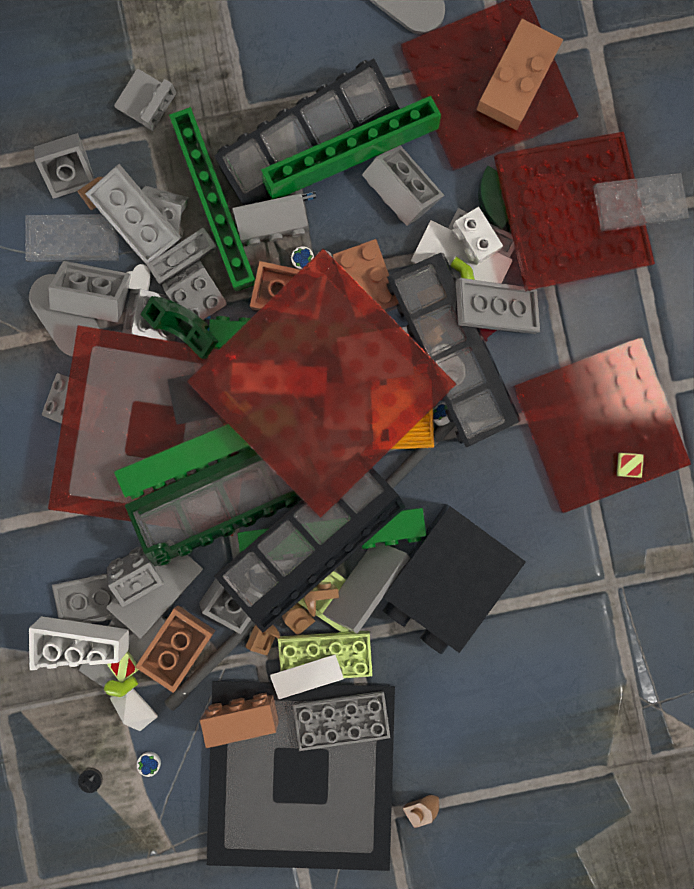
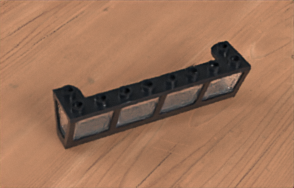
(332, 111)
(428, 300)
(306, 549)

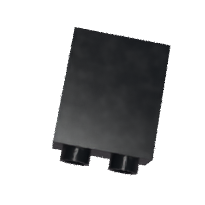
(451, 581)

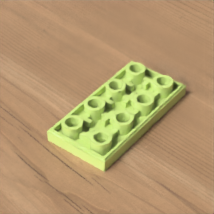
(351, 651)

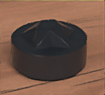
(90, 780)

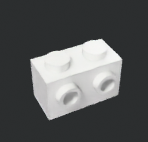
(476, 236)

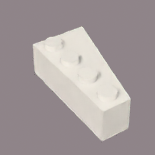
(74, 643)

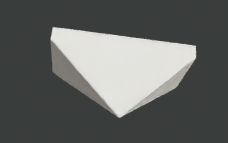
(133, 710)

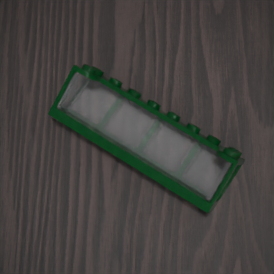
(208, 506)

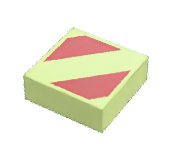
(630, 465)
(124, 667)

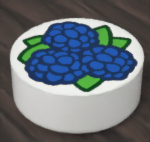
(301, 257)
(439, 415)
(148, 764)

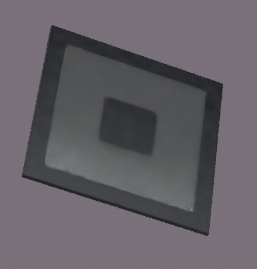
(295, 805)

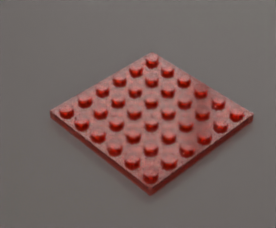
(456, 69)
(556, 211)
(592, 414)

